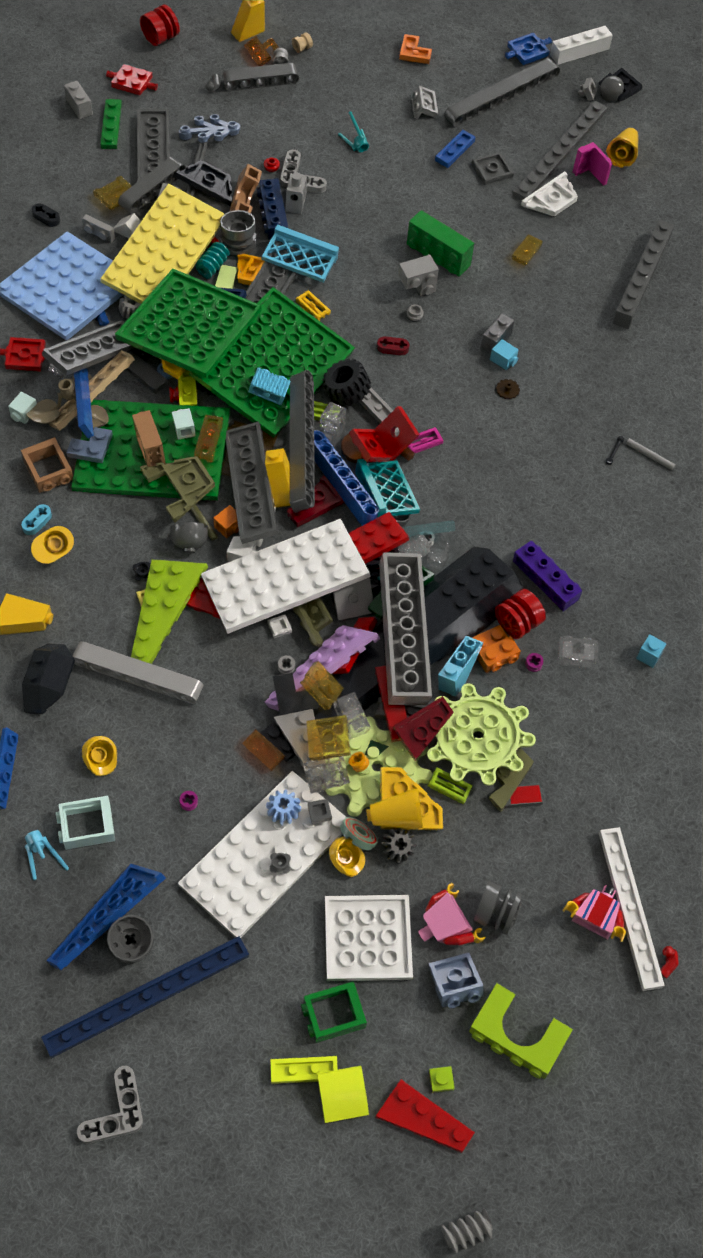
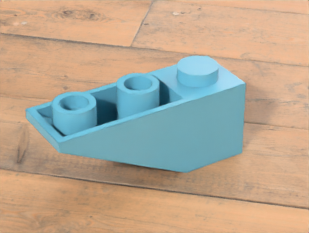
(459, 666)

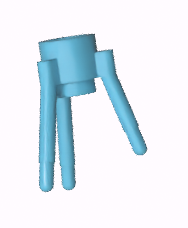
(36, 843)

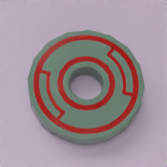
(360, 833)

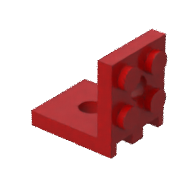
(381, 443)

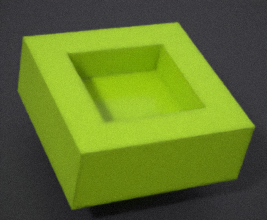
(441, 1079)

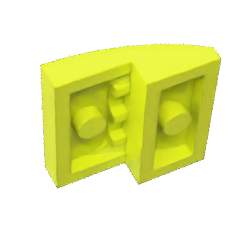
(343, 1094)

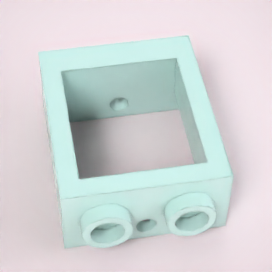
(83, 806)

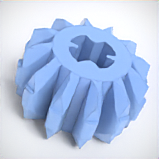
(283, 814)

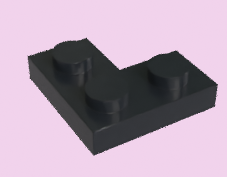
(288, 699)

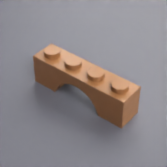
(245, 187)

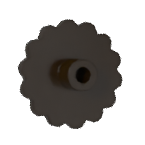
(508, 389)

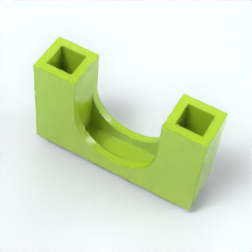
(537, 1057)

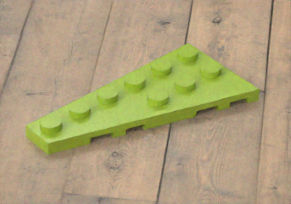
(163, 602)

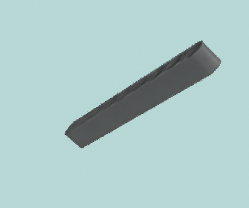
(501, 92)
(302, 441)

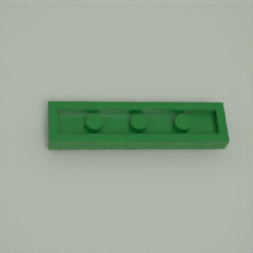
(111, 124)

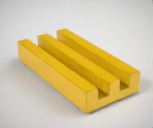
(310, 307)

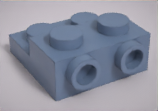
(456, 980)

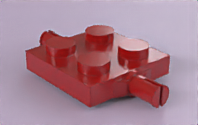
(131, 79)
(24, 354)

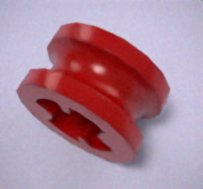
(174, 394)

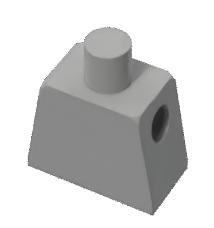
(298, 186)

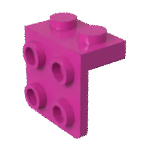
(592, 159)

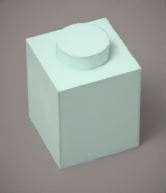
(20, 406)
(183, 423)

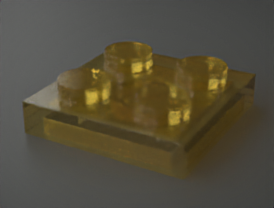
(328, 738)

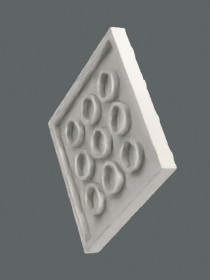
(368, 938)

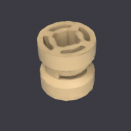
(302, 42)

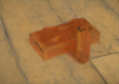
(258, 50)

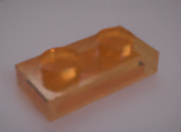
(263, 750)

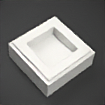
(279, 626)

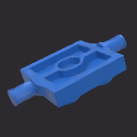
(528, 48)

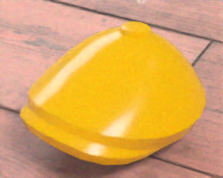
(100, 755)
(346, 856)

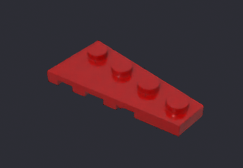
(418, 1114)

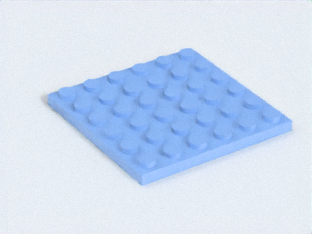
(62, 286)

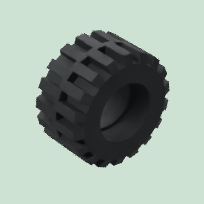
(346, 382)

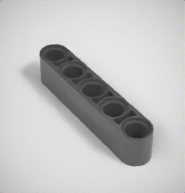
(260, 76)
(150, 185)

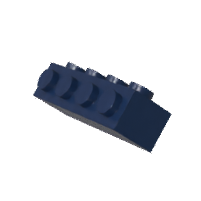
(272, 205)

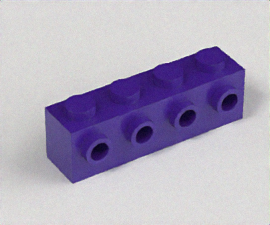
(547, 575)

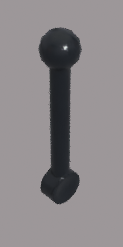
(609, 461)

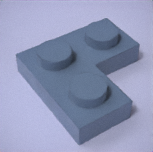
(91, 450)

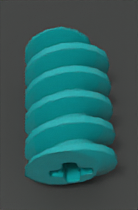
(212, 260)

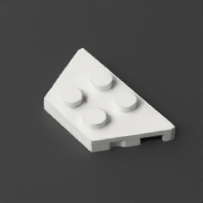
(552, 197)

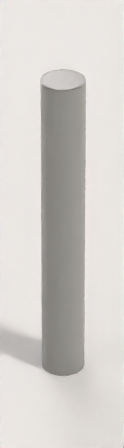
(650, 454)

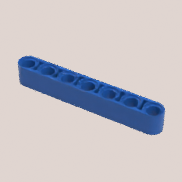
(343, 480)

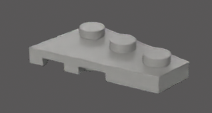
(295, 731)

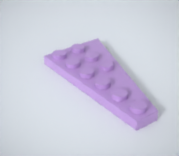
(332, 655)

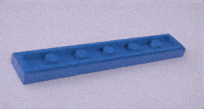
(83, 402)

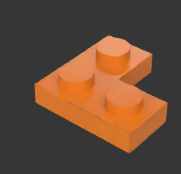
(411, 51)

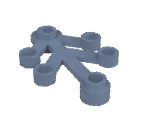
(226, 128)

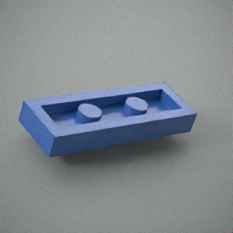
(455, 149)

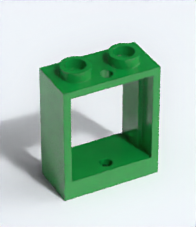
(355, 1005)

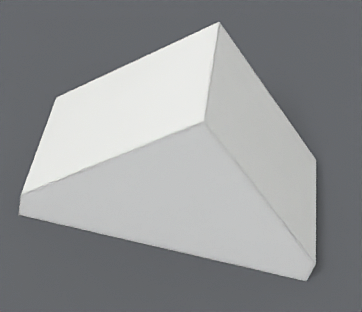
(127, 225)

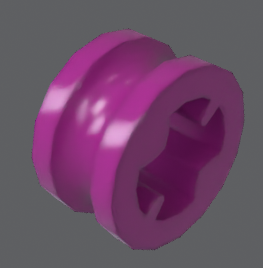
(531, 666)
(191, 795)

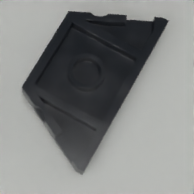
(208, 180)

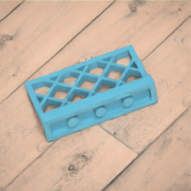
(305, 244)

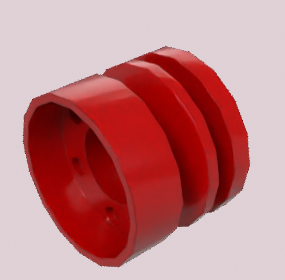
(159, 25)
(520, 613)

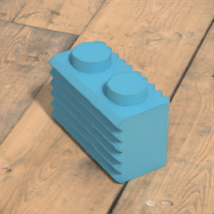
(269, 386)

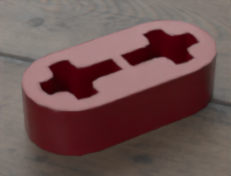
(393, 345)

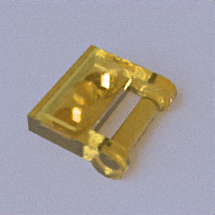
(111, 192)

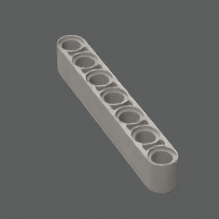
(137, 672)

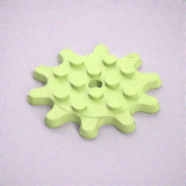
(500, 737)
(365, 785)

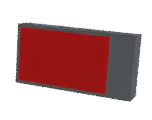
(526, 796)

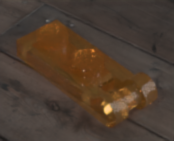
(208, 437)

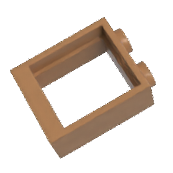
(148, 438)
(42, 451)

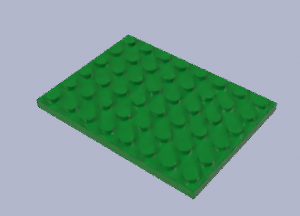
(283, 342)
(121, 466)

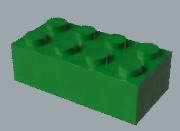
(441, 242)

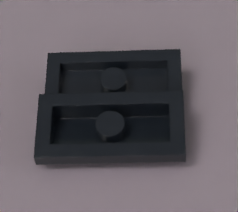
(631, 85)

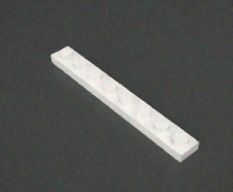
(631, 907)

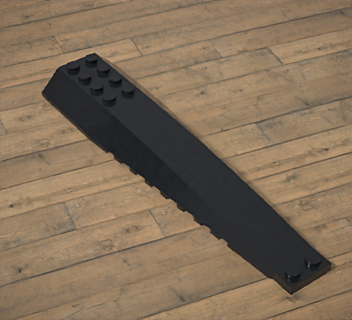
(456, 605)

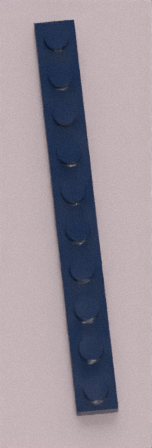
(144, 997)

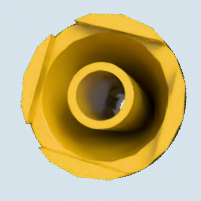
(623, 148)
(397, 811)

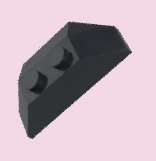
(46, 677)

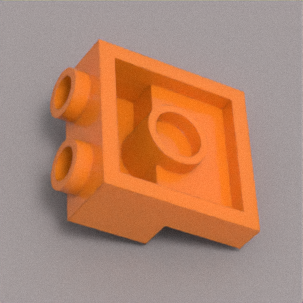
(496, 649)

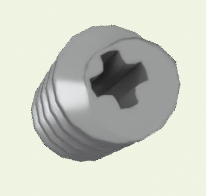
(467, 1230)

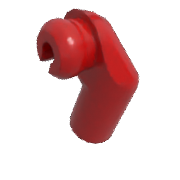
(671, 961)

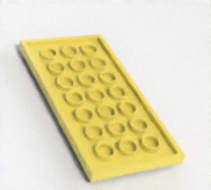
(167, 238)

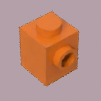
(226, 522)

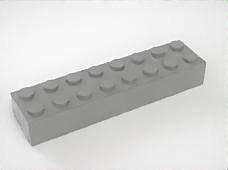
(405, 629)

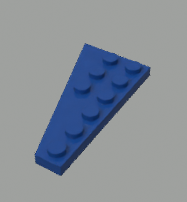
(115, 903)

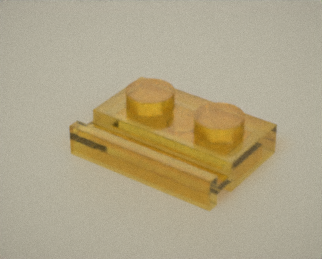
(321, 685)

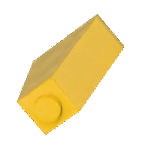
(249, 19)
(279, 476)
(23, 615)

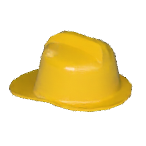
(52, 544)

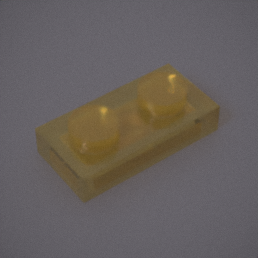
(527, 250)

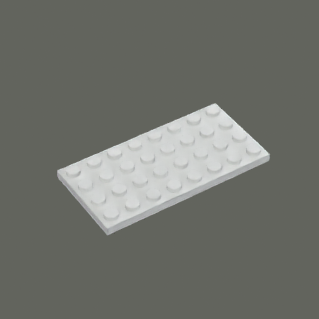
(284, 575)
(235, 875)

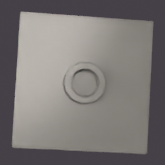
(353, 600)

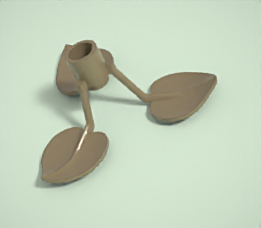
(47, 410)

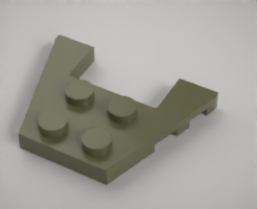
(187, 478)
(510, 781)

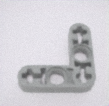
(295, 164)
(119, 1118)

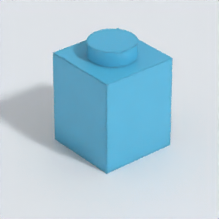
(504, 354)
(651, 651)

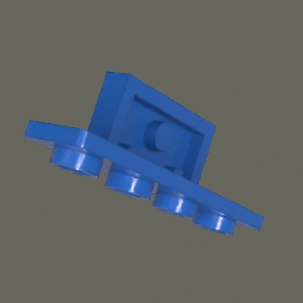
(7, 756)

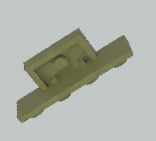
(313, 618)

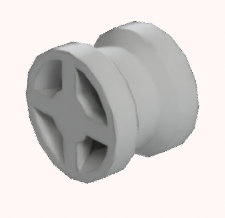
(280, 56)

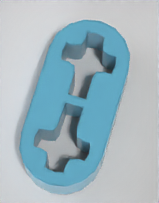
(35, 518)

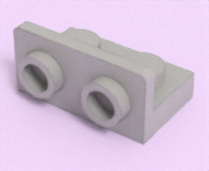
(424, 102)

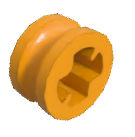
(355, 764)

